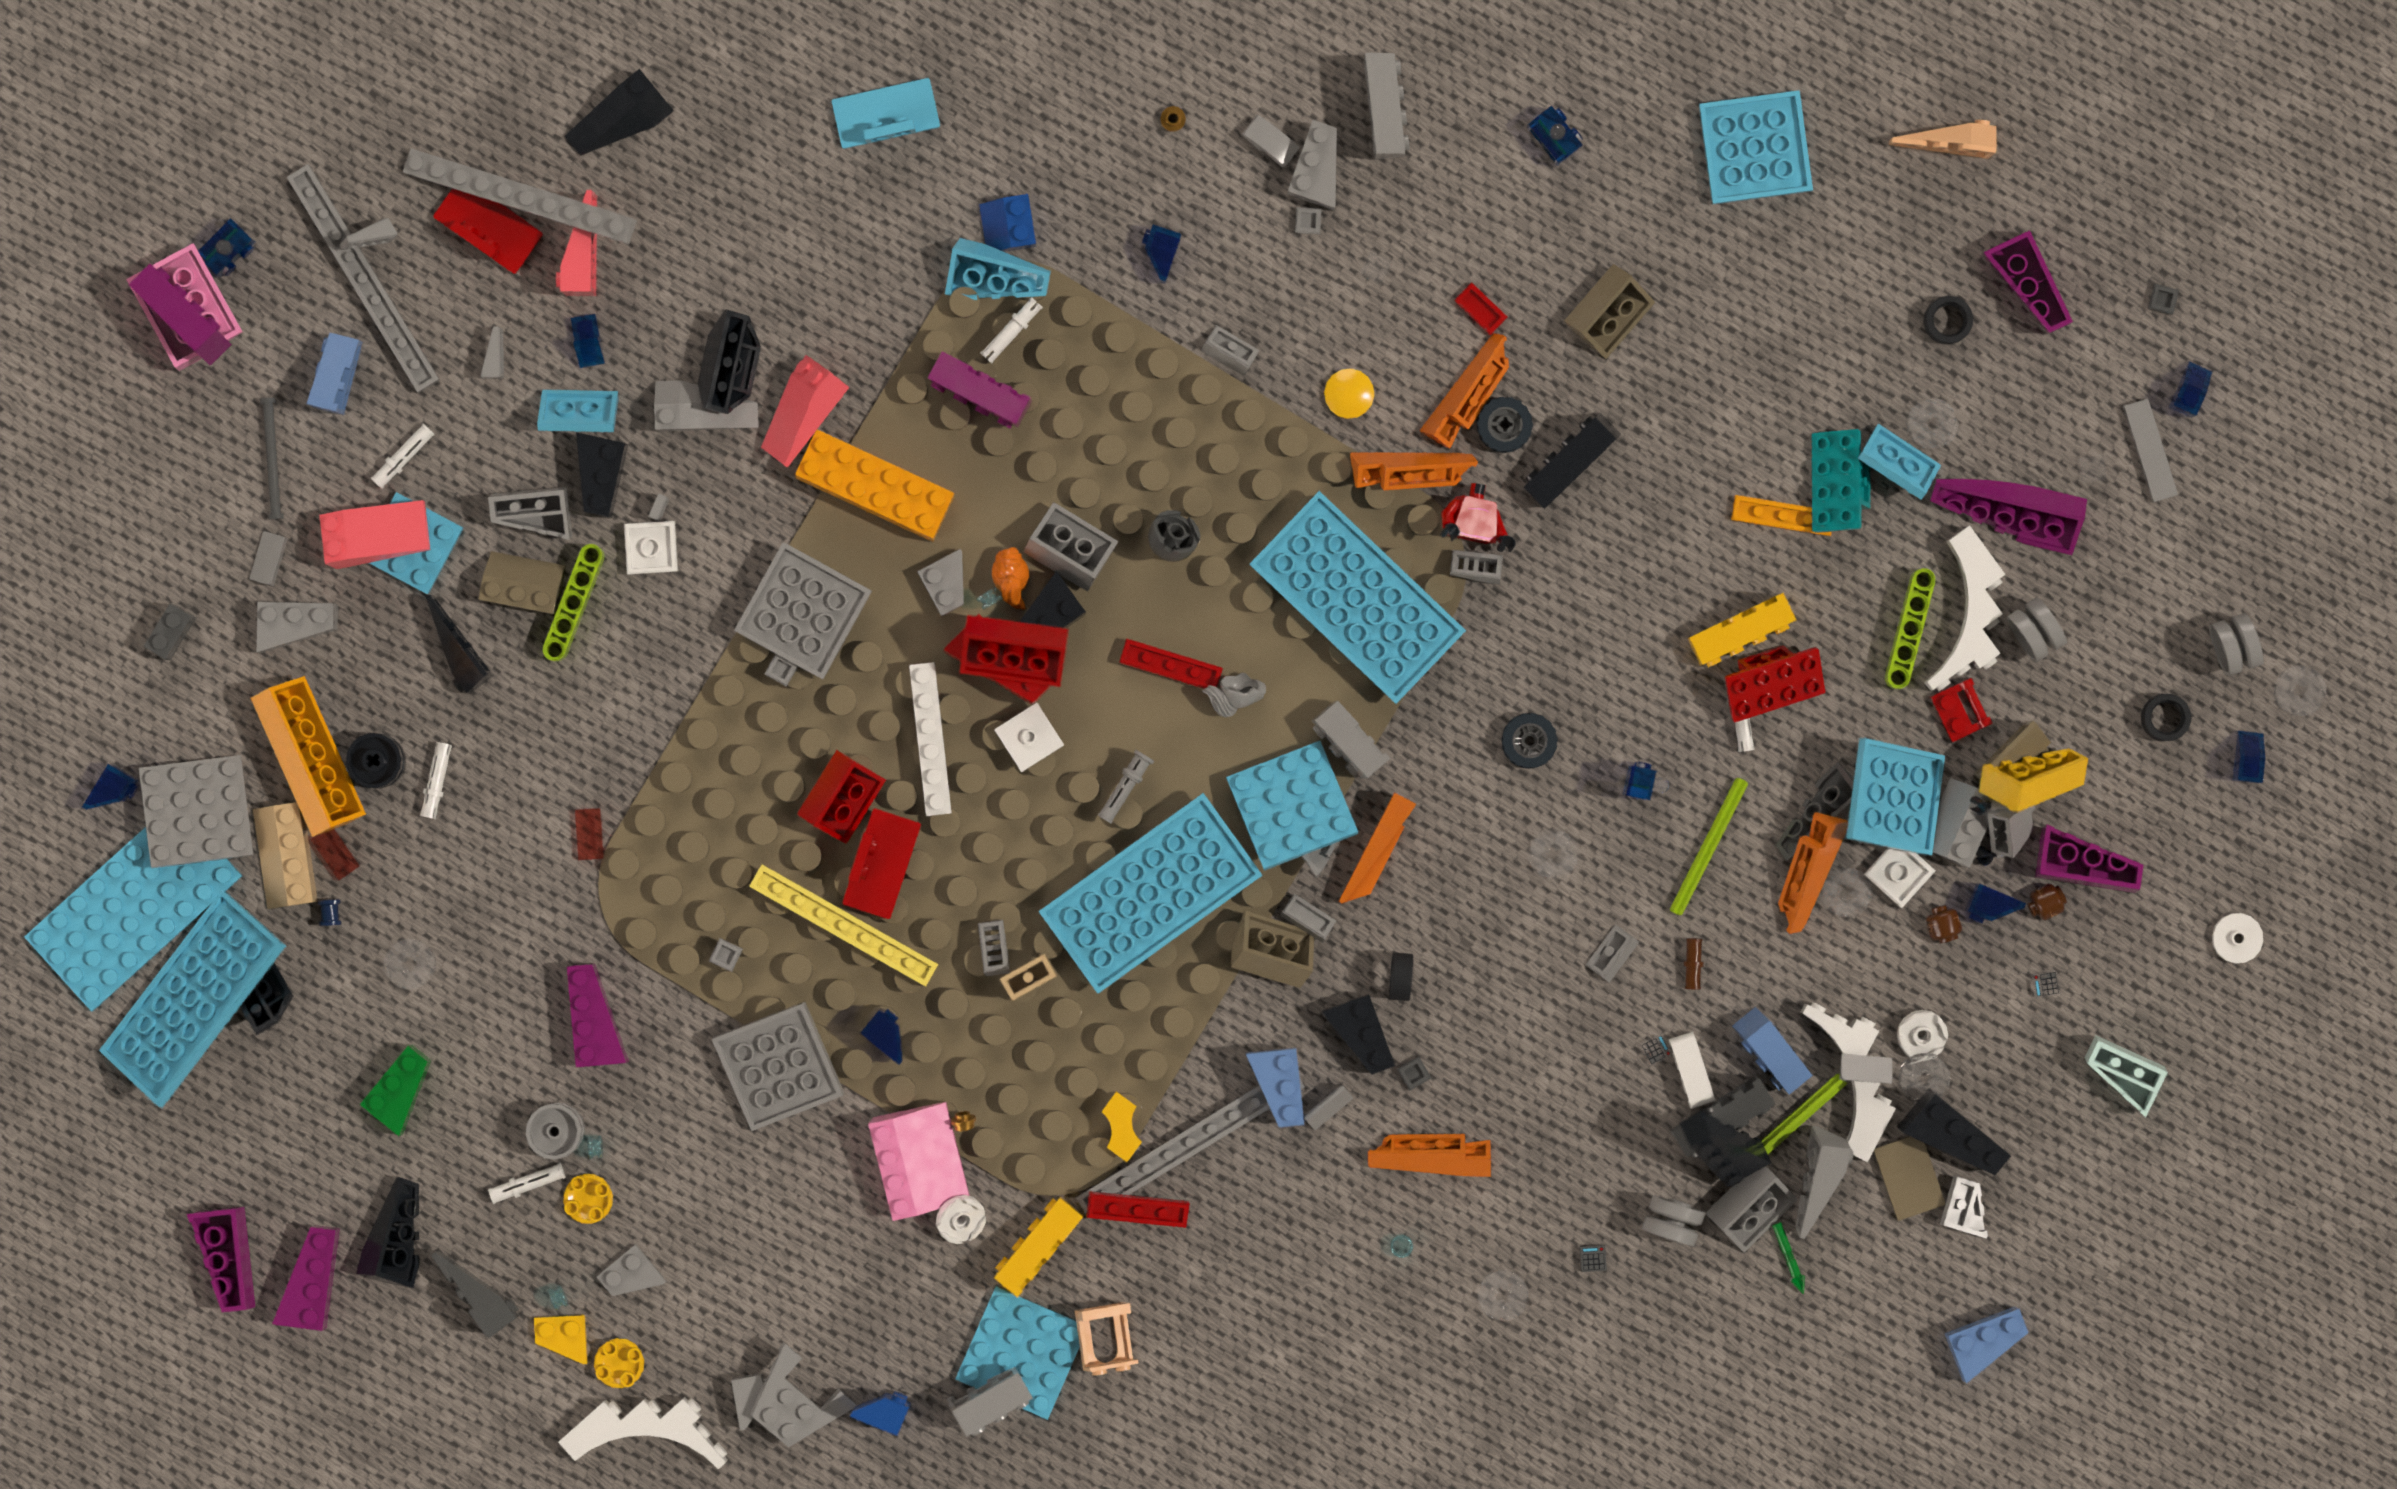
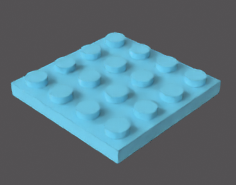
(1755, 147)
(1895, 796)
(1292, 805)
(1023, 1337)

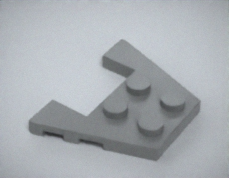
(787, 1410)

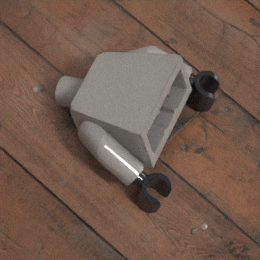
(2006, 829)

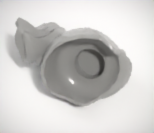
(1235, 693)

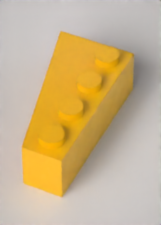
(1742, 629)
(2034, 778)
(1038, 1245)

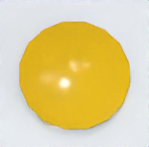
(1349, 393)
(588, 1198)
(619, 1363)

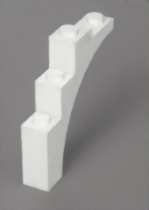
(1973, 644)
(1869, 1113)
(644, 1420)

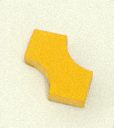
(1123, 1138)

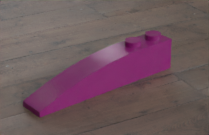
(2029, 512)

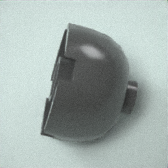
(1173, 536)

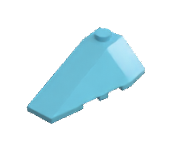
(993, 272)

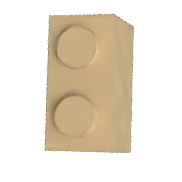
(1028, 977)

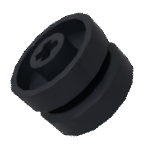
(361, 755)

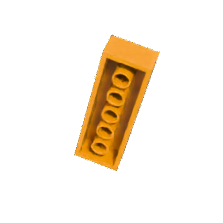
(874, 485)
(308, 756)

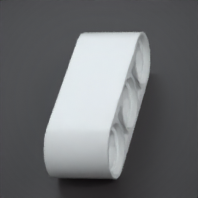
(1692, 1070)

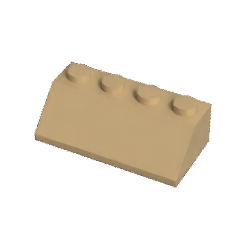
(284, 855)

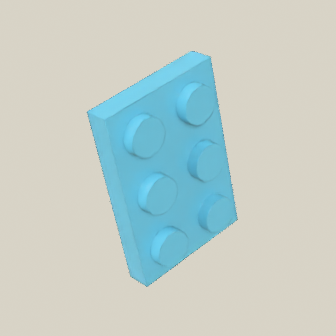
(577, 410)
(1899, 461)

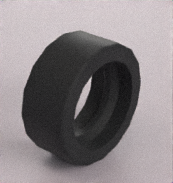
(1958, 303)
(2167, 736)
(1401, 976)

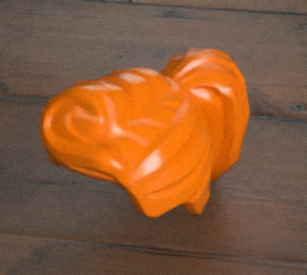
(1010, 576)

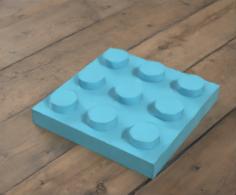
(424, 567)

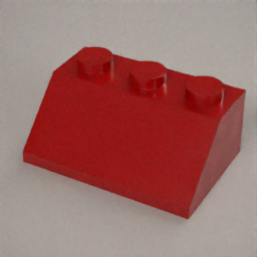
(841, 797)

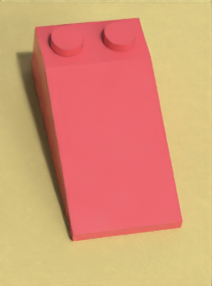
(578, 265)
(802, 409)
(374, 533)

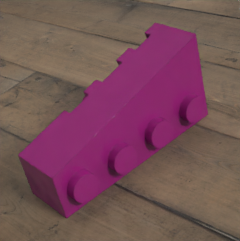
(180, 314)
(979, 390)
(2083, 863)
(593, 1024)

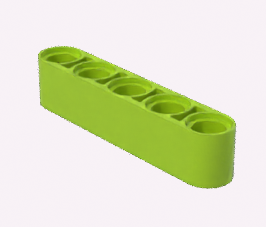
(573, 589)
(1918, 620)

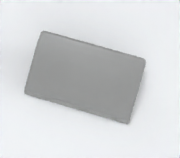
(1230, 350)
(268, 558)
(1612, 953)
(1866, 1068)
(1328, 1107)

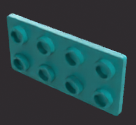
(1838, 481)

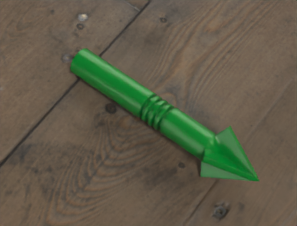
(1797, 1279)

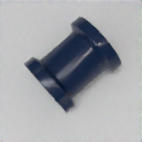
(329, 912)

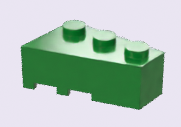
(398, 1089)

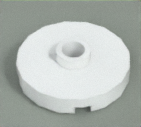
(2224, 935)
(1918, 1021)
(965, 1228)

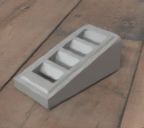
(375, 234)
(494, 359)
(1487, 559)
(997, 969)

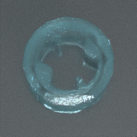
(989, 598)
(595, 1147)
(1409, 1247)
(558, 1297)

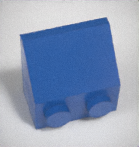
(1008, 223)
(884, 1412)

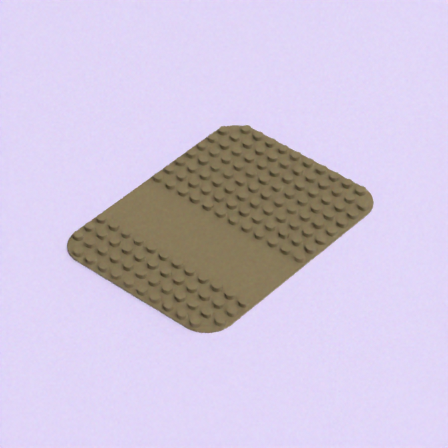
(1115, 437)

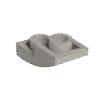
(1270, 140)

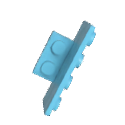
(885, 113)

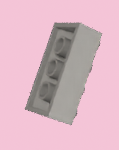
(1384, 105)

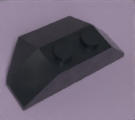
(729, 363)
(267, 1001)

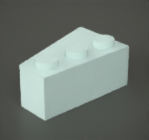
(2127, 1072)

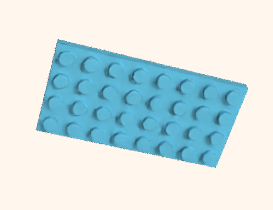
(1357, 597)
(1150, 893)
(125, 918)
(192, 998)

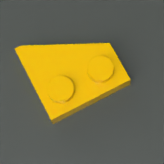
(563, 1335)

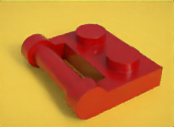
(1953, 713)

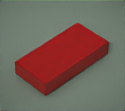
(1480, 308)

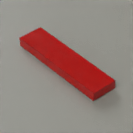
(1170, 665)
(1137, 1209)

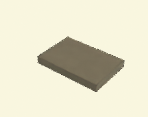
(1909, 1177)

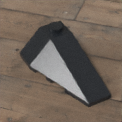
(463, 660)

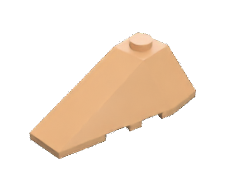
(1966, 139)

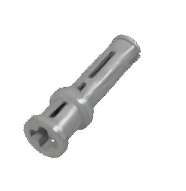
(1131, 776)

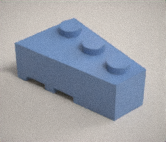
(335, 373)
(1772, 1051)
(1280, 1083)
(1984, 1341)

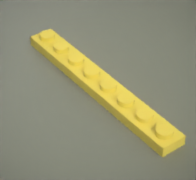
(843, 925)

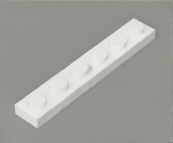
(930, 739)

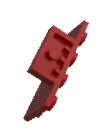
(489, 228)
(1773, 681)
(881, 863)

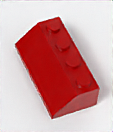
(1013, 651)

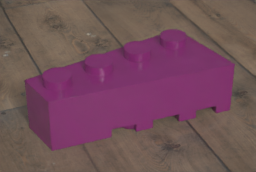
(2028, 276)
(226, 1255)
(310, 1285)

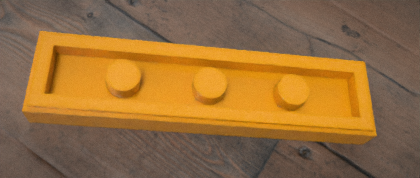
(1773, 514)

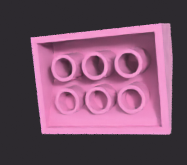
(192, 274)
(918, 1159)

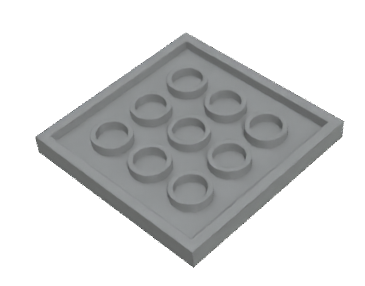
(803, 610)
(196, 811)
(778, 1066)

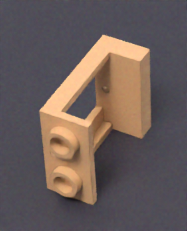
(1123, 1357)

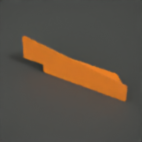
(1469, 393)
(1409, 470)
(1378, 849)
(1810, 869)
(1433, 1154)

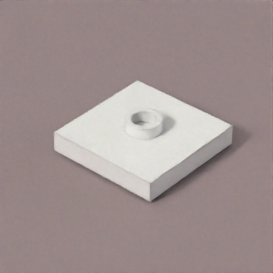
(651, 547)
(1029, 737)
(1899, 874)

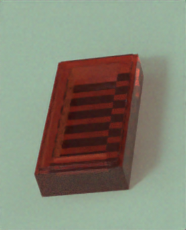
(589, 834)
(335, 853)

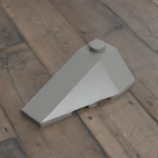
(681, 409)
(1827, 1166)

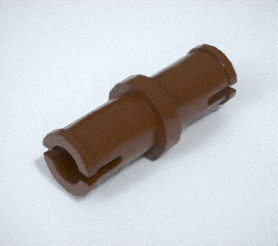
(1693, 963)

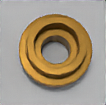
(1173, 127)
(963, 1121)

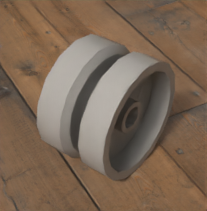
(2036, 629)
(2236, 644)
(570, 1128)
(1673, 1220)

